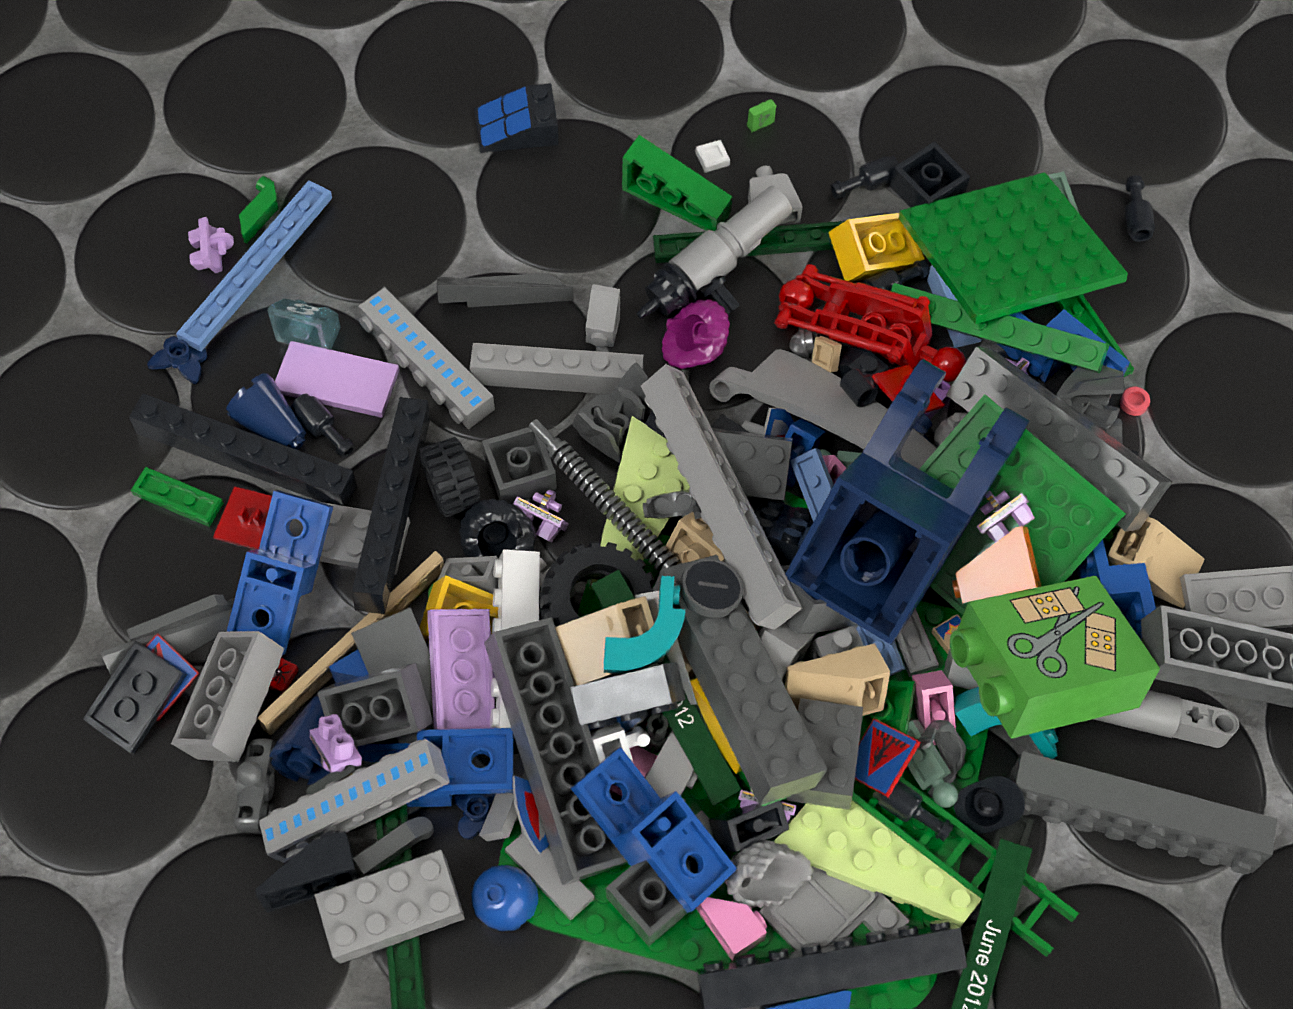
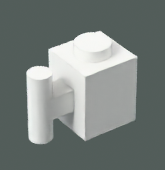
(613, 737)

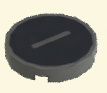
(711, 587)

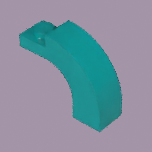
(640, 652)
(975, 719)

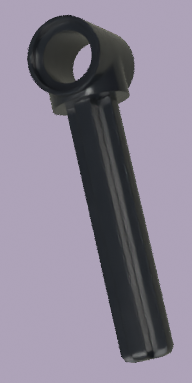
(860, 387)

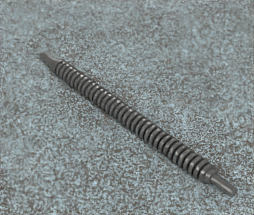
(605, 498)

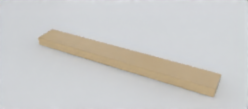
(320, 673)

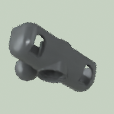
(254, 786)

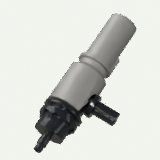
(713, 256)

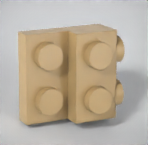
(692, 540)

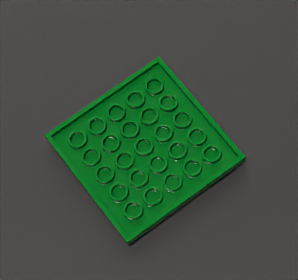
(1011, 247)
(1066, 507)

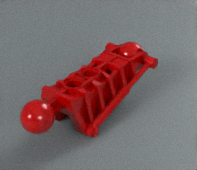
(890, 326)

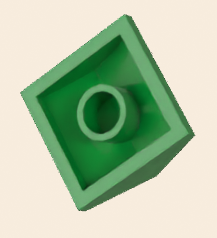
(896, 707)

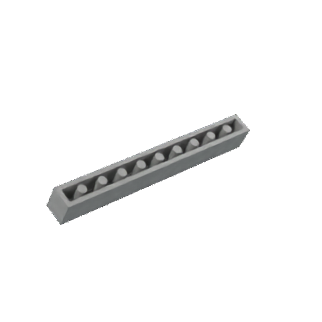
(720, 498)

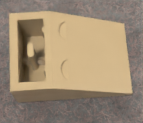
(1163, 555)
(585, 637)
(846, 678)

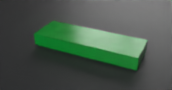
(177, 496)

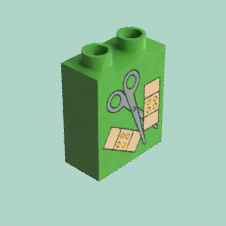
(1052, 656)

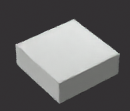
(712, 156)

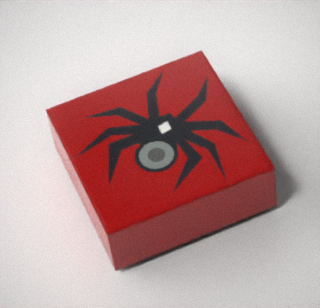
(283, 676)

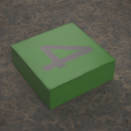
(761, 115)

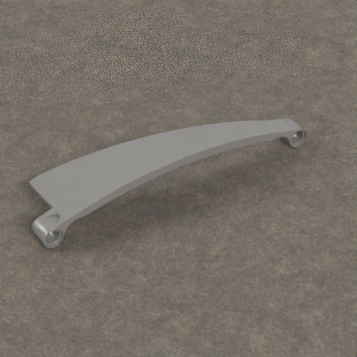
(815, 396)

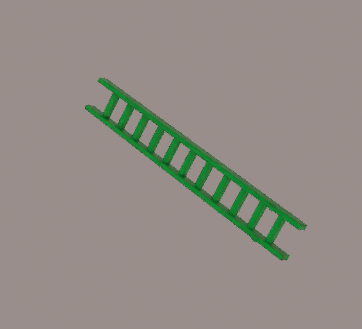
(970, 837)

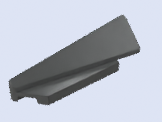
(503, 290)
(182, 628)

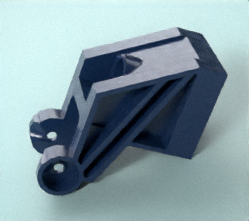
(892, 523)

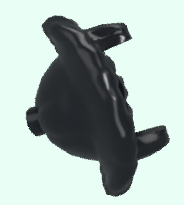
(495, 527)

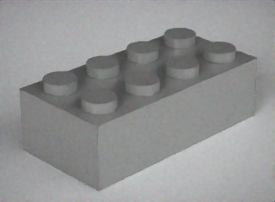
(228, 696)
(389, 907)

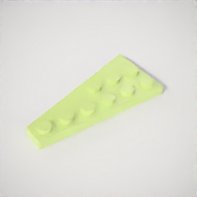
(643, 472)
(874, 858)

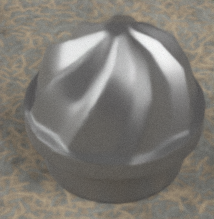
(802, 343)

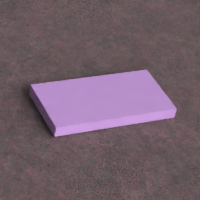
(337, 378)
(460, 668)

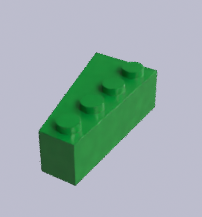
(673, 186)

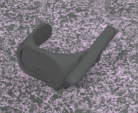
(671, 505)
(949, 744)

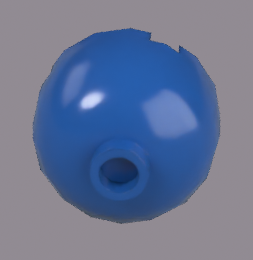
(504, 897)

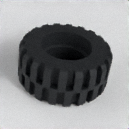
(587, 564)

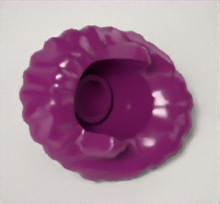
(696, 335)

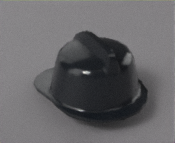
(990, 804)

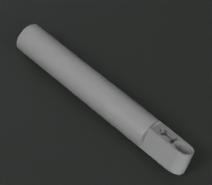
(1157, 715)

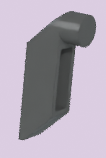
(394, 844)

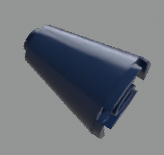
(267, 413)
(295, 752)

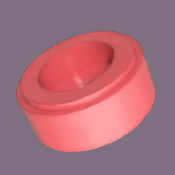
(1134, 401)

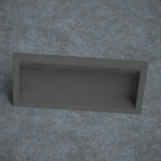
(393, 644)

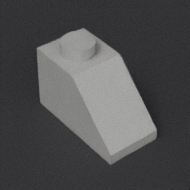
(603, 316)
(472, 571)

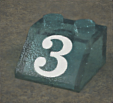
(304, 323)

